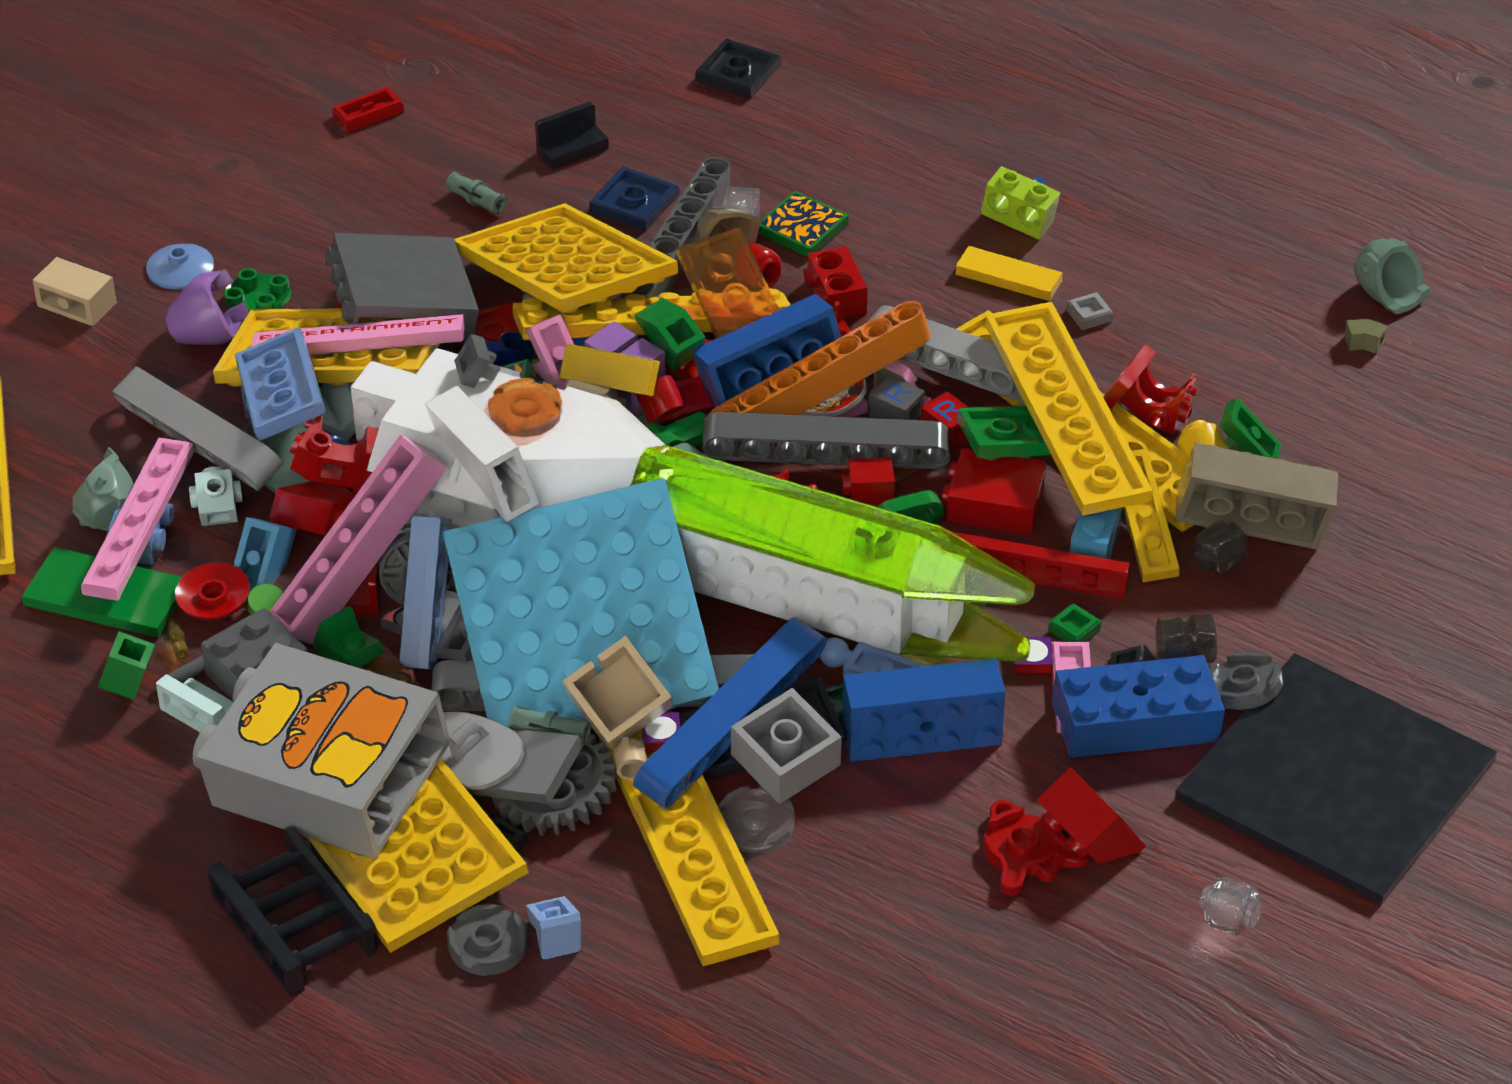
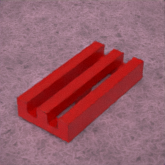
(368, 109)

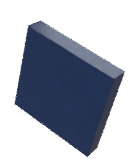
(634, 198)

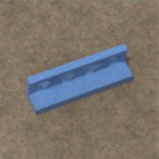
(424, 592)

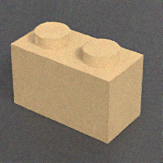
(74, 291)

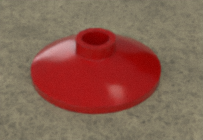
(212, 591)

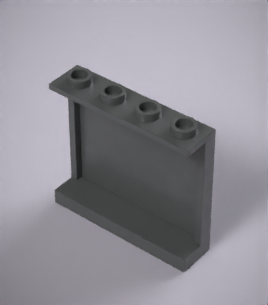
(400, 278)

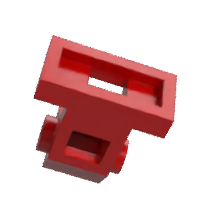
(1150, 399)
(331, 463)

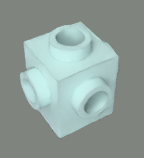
(215, 496)

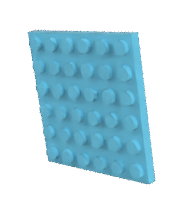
(569, 585)

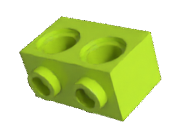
(1020, 202)

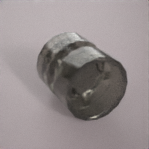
(1187, 638)

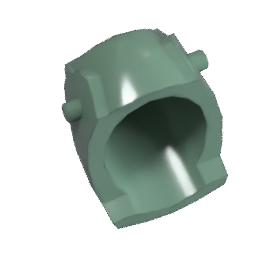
(1391, 274)
(102, 493)

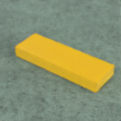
(1009, 273)
(609, 369)

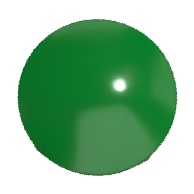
(258, 290)

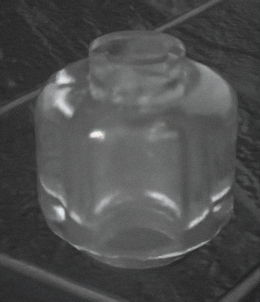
(1231, 906)

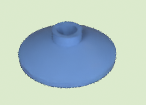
(178, 264)

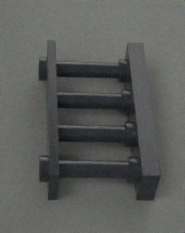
(268, 939)

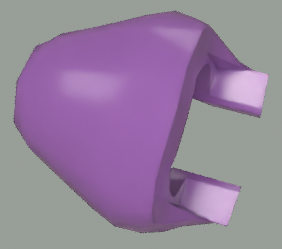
(197, 318)

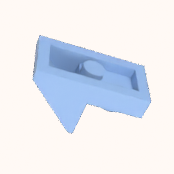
(556, 926)

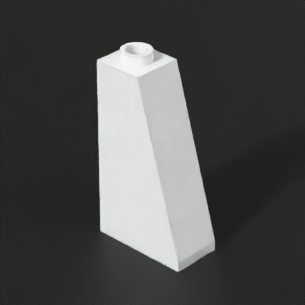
(483, 452)

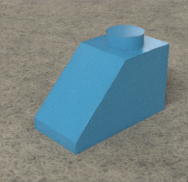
(264, 550)

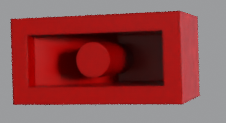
(310, 506)

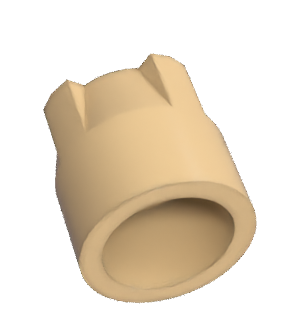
(629, 757)

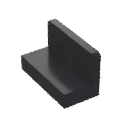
(569, 136)

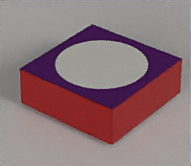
(1039, 659)
(659, 731)

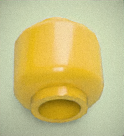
(1202, 433)

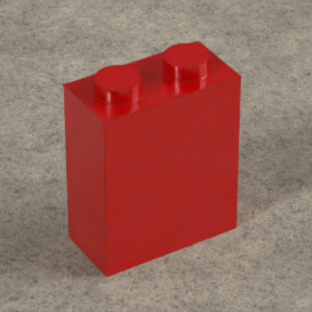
(995, 492)

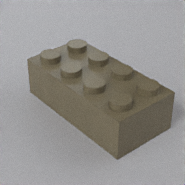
(1257, 493)

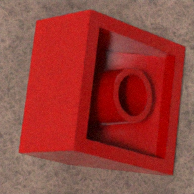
(1088, 820)

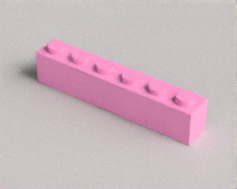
(358, 538)

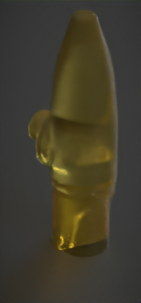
(177, 639)

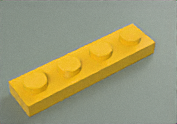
(1150, 530)

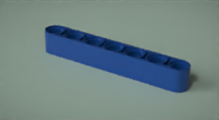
(708, 730)

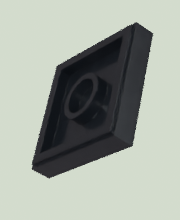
(738, 68)

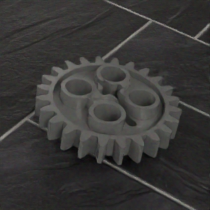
(580, 793)

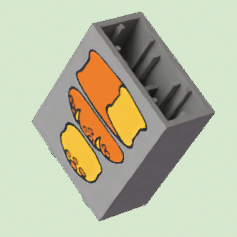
(322, 749)

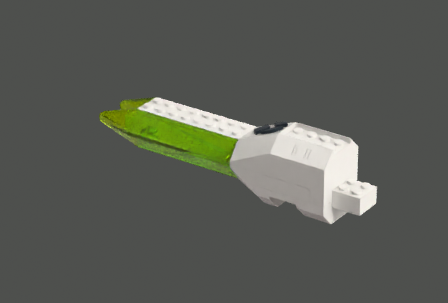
(740, 530)

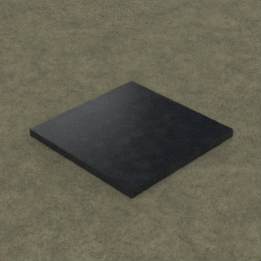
(1337, 778)

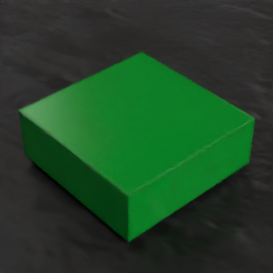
(1074, 625)

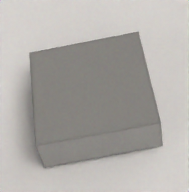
(1089, 311)

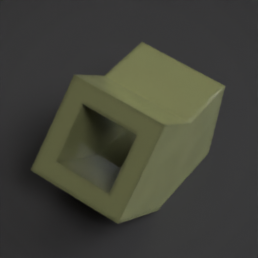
(1365, 335)

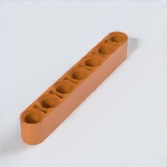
(836, 364)

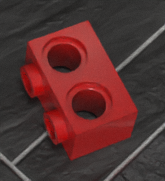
(837, 278)

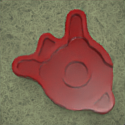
(1025, 846)

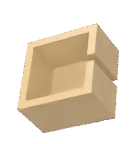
(621, 696)

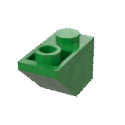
(671, 330)
(126, 665)

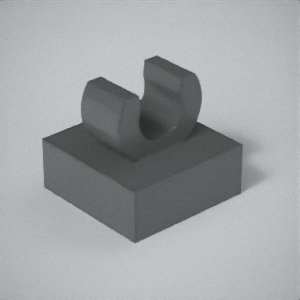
(475, 362)

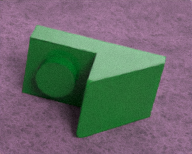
(1247, 432)
(344, 642)

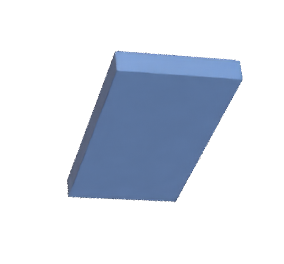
(279, 383)

